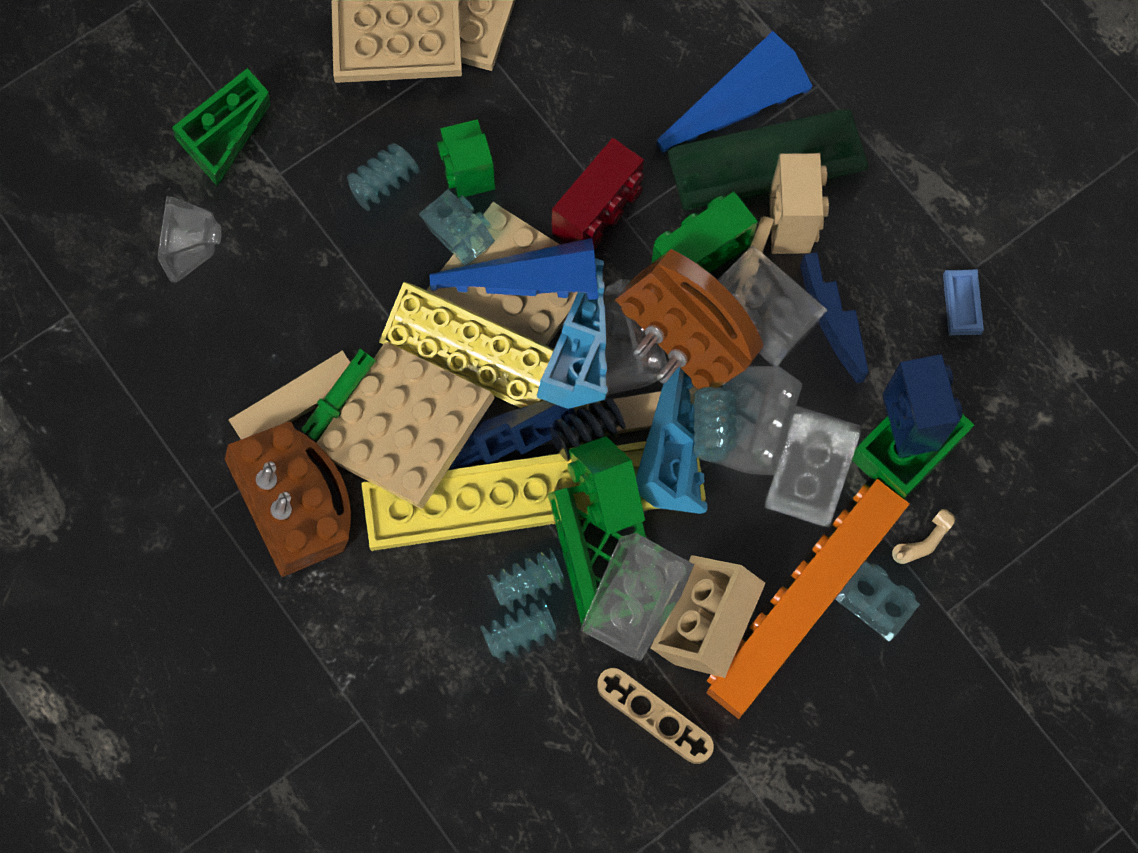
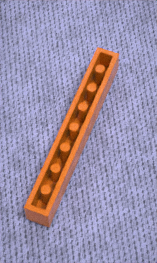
(808, 597)

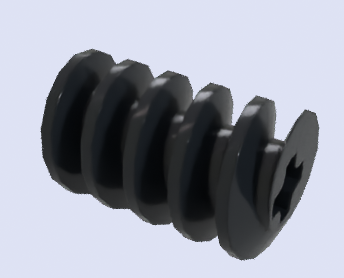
(586, 426)

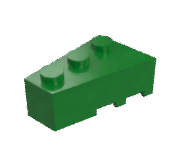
(223, 124)

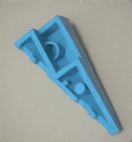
(578, 362)
(668, 465)

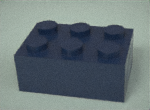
(921, 405)

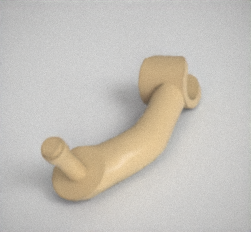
(908, 552)

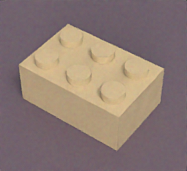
(797, 203)
(709, 617)

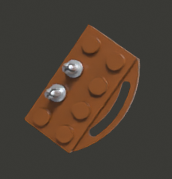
(691, 321)
(290, 496)

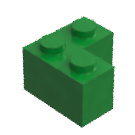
(466, 159)
(610, 483)

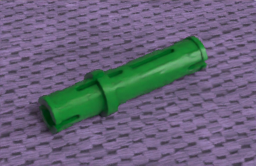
(338, 395)

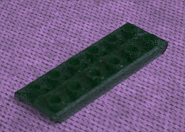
(749, 158)

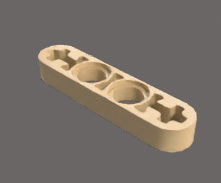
(658, 711)

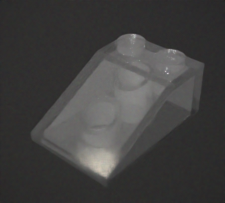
(773, 302)
(813, 466)
(636, 595)

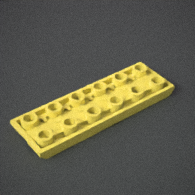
(467, 345)

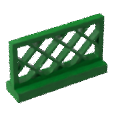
(576, 548)

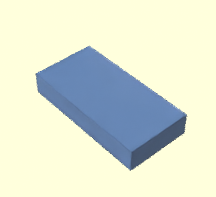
(963, 302)

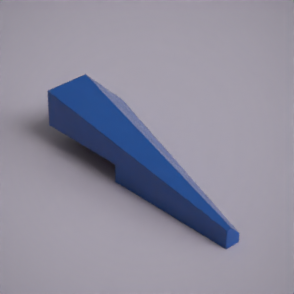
(759, 80)
(546, 270)

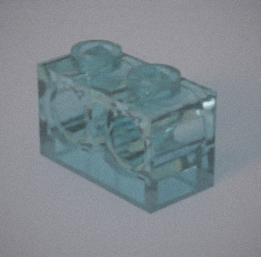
(457, 226)
(872, 608)

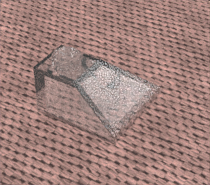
(186, 238)

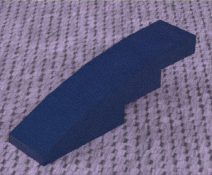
(838, 326)
(513, 430)

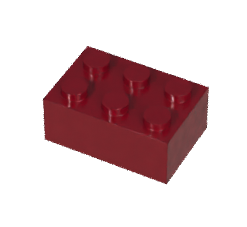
(599, 195)

